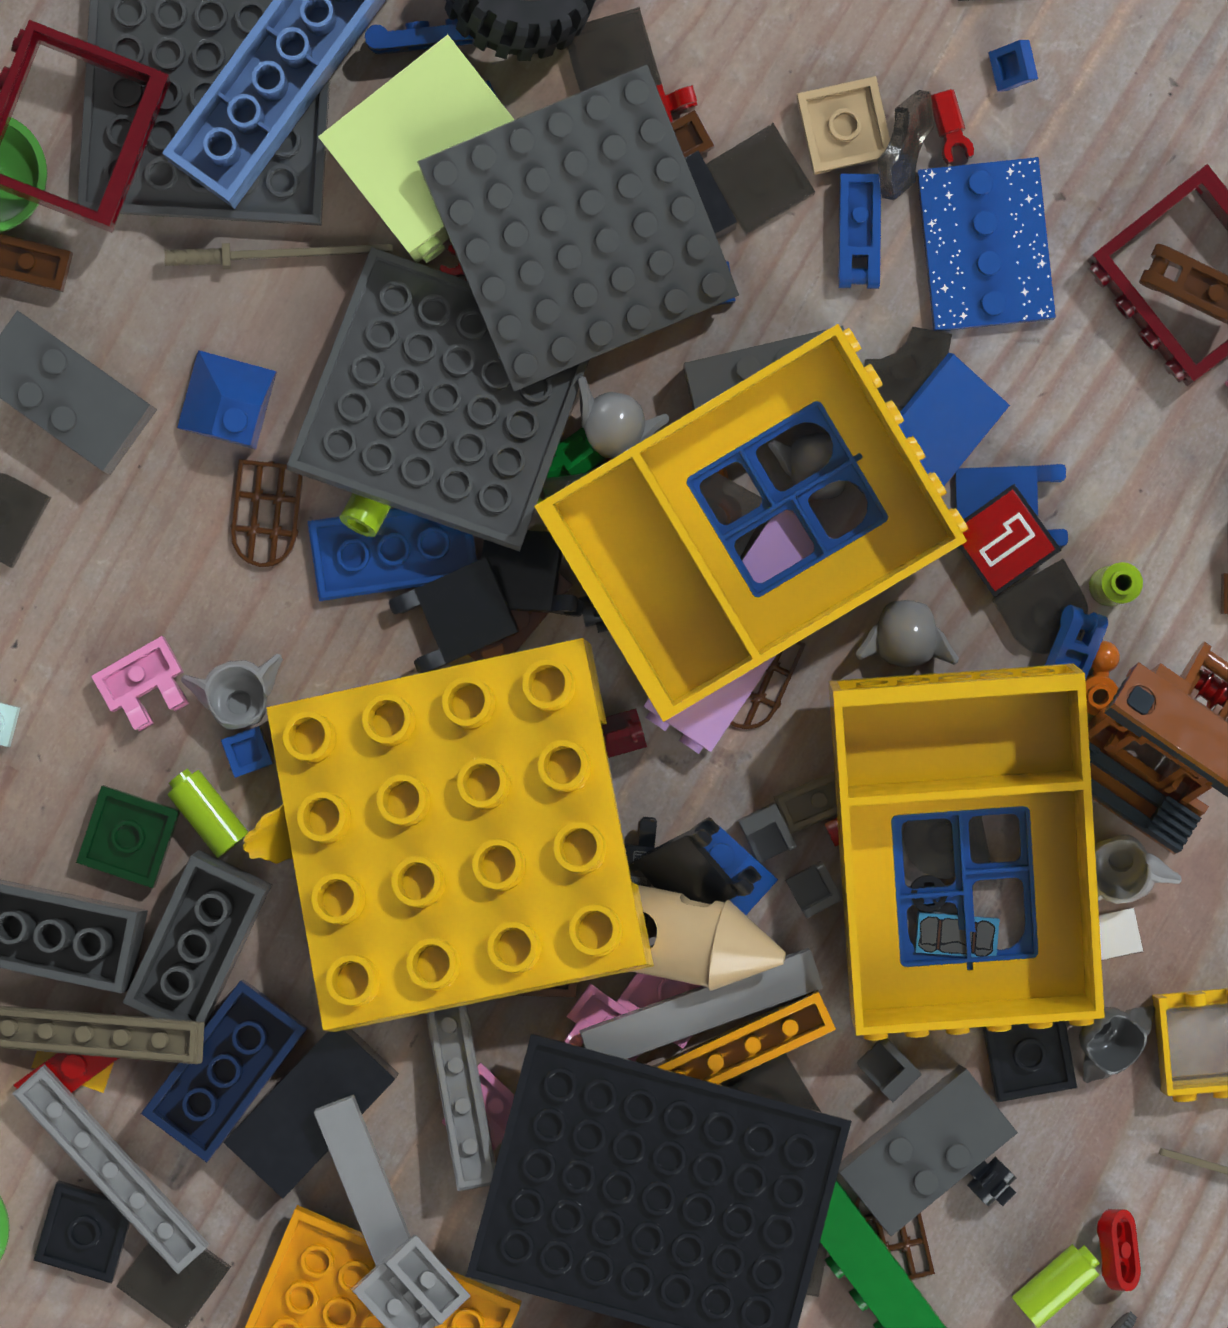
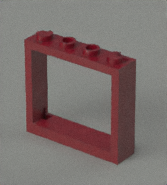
(11, 86)
(1132, 304)

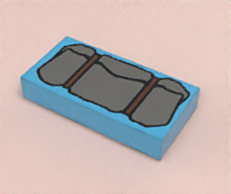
(941, 935)

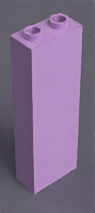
(704, 723)

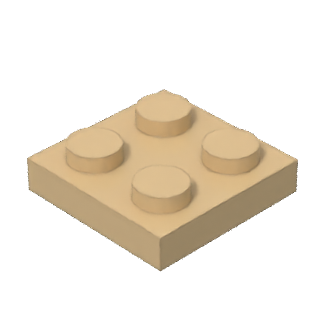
(843, 125)

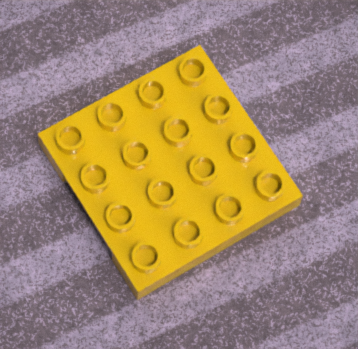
(457, 836)

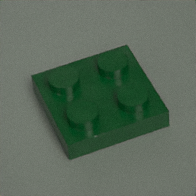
(128, 836)

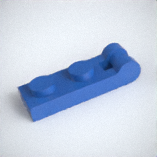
(415, 37)
(859, 229)
(1068, 649)

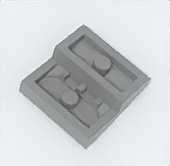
(410, 1288)

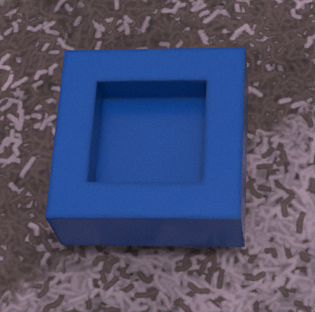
(1013, 65)
(247, 751)

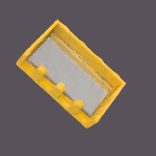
(1192, 1043)

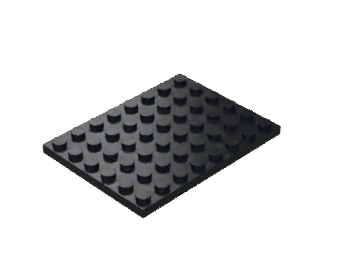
(656, 1194)

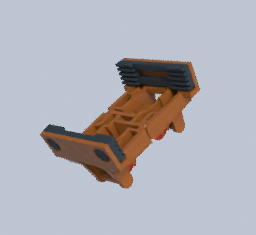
(1164, 713)

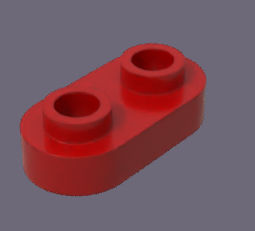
(1119, 1249)

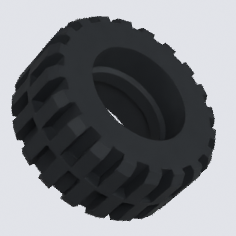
(520, 25)

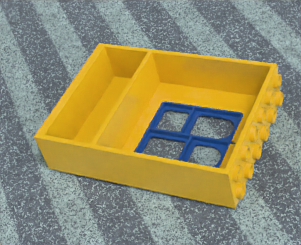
(670, 570)
(956, 753)

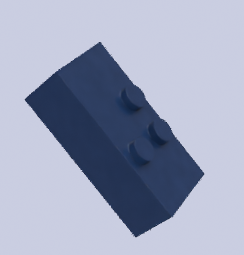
(240, 1055)

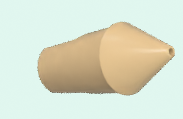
(705, 941)

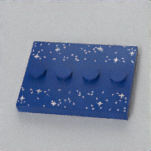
(986, 244)

